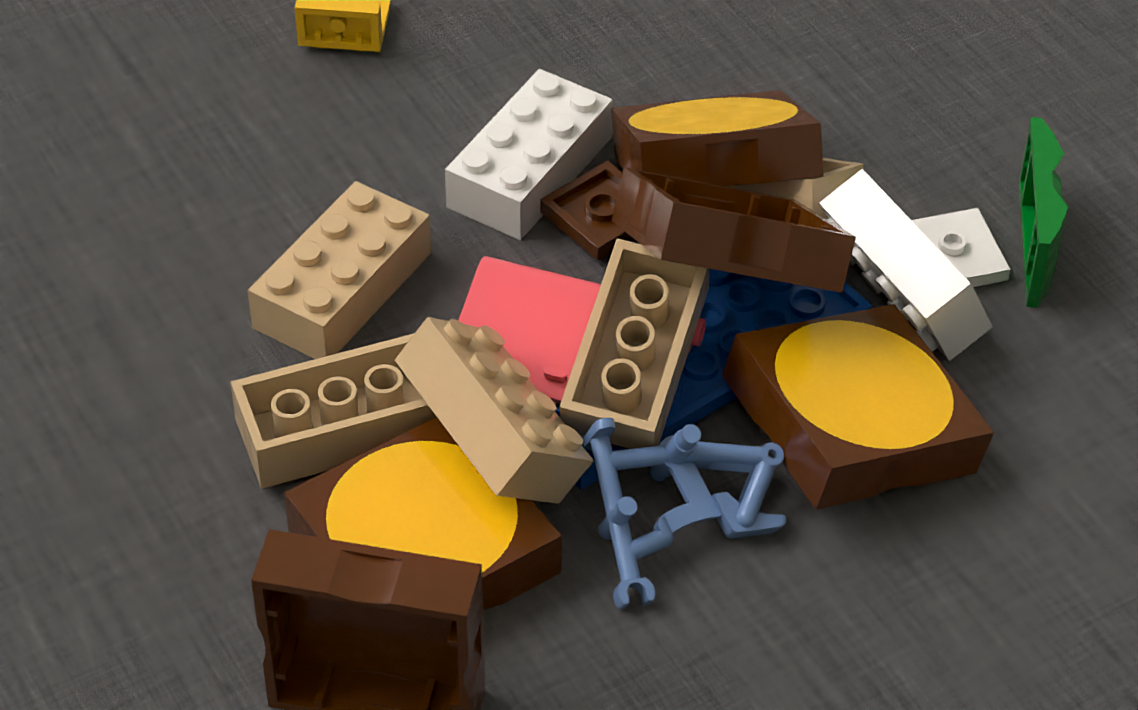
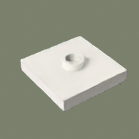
(967, 245)

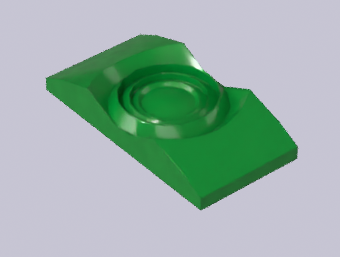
(1041, 209)

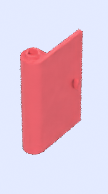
(537, 316)

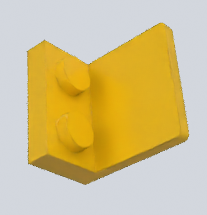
(342, 23)

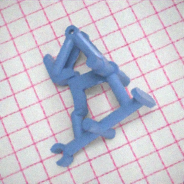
(680, 457)

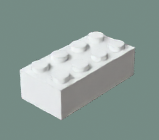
(528, 152)
(907, 267)

